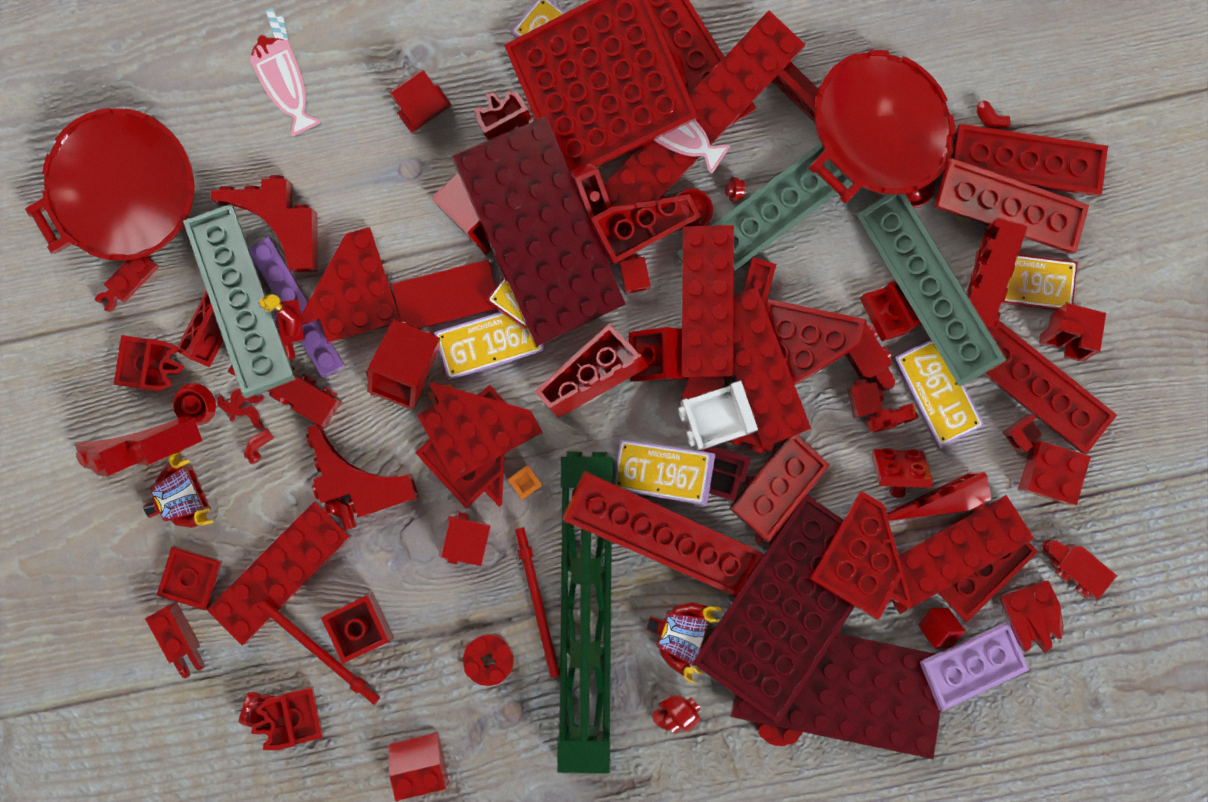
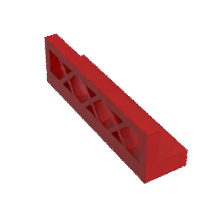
(798, 89)
(205, 337)

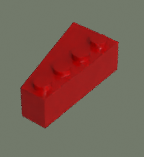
(994, 268)
(590, 372)
(306, 398)

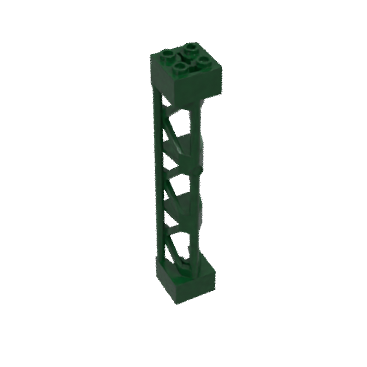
(583, 746)

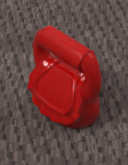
(248, 713)

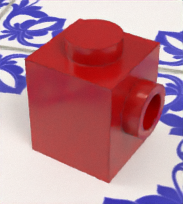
(865, 398)

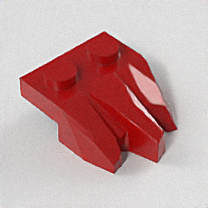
(502, 115)
(890, 311)
(144, 363)
(1034, 615)
(289, 719)

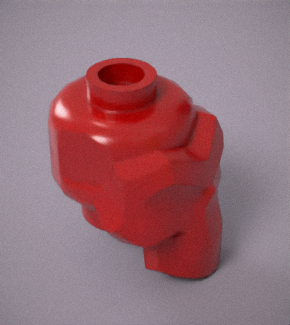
(677, 714)

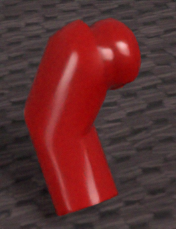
(989, 117)
(254, 444)
(341, 510)

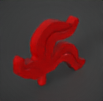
(237, 400)

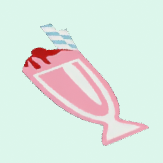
(280, 74)
(693, 141)

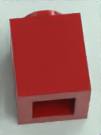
(635, 274)

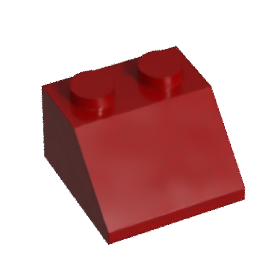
(661, 351)
(417, 767)

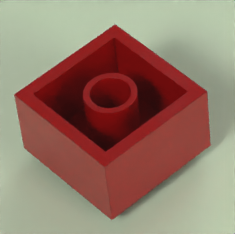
(1054, 473)
(357, 628)

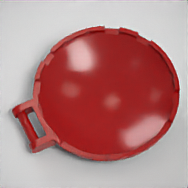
(882, 125)
(115, 186)

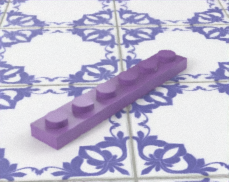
(286, 288)

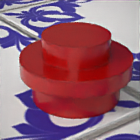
(735, 189)

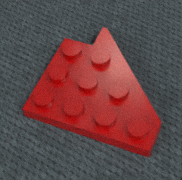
(353, 291)
(812, 336)
(474, 429)
(470, 487)
(864, 560)

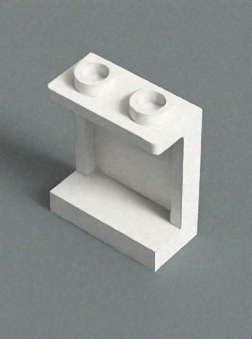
(717, 416)

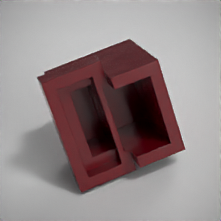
(727, 472)

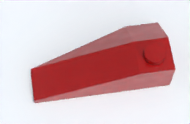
(634, 226)
(958, 495)

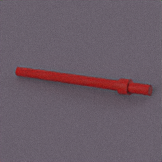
(525, 553)
(356, 684)

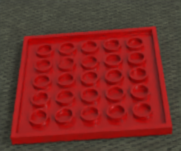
(602, 80)

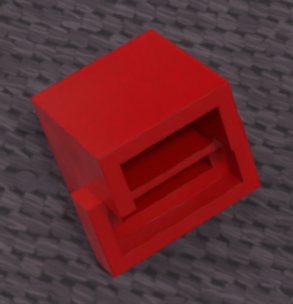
(419, 100)
(1076, 330)
(465, 540)

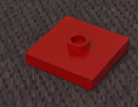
(189, 578)

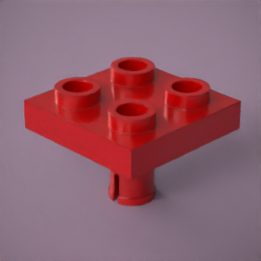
(901, 470)

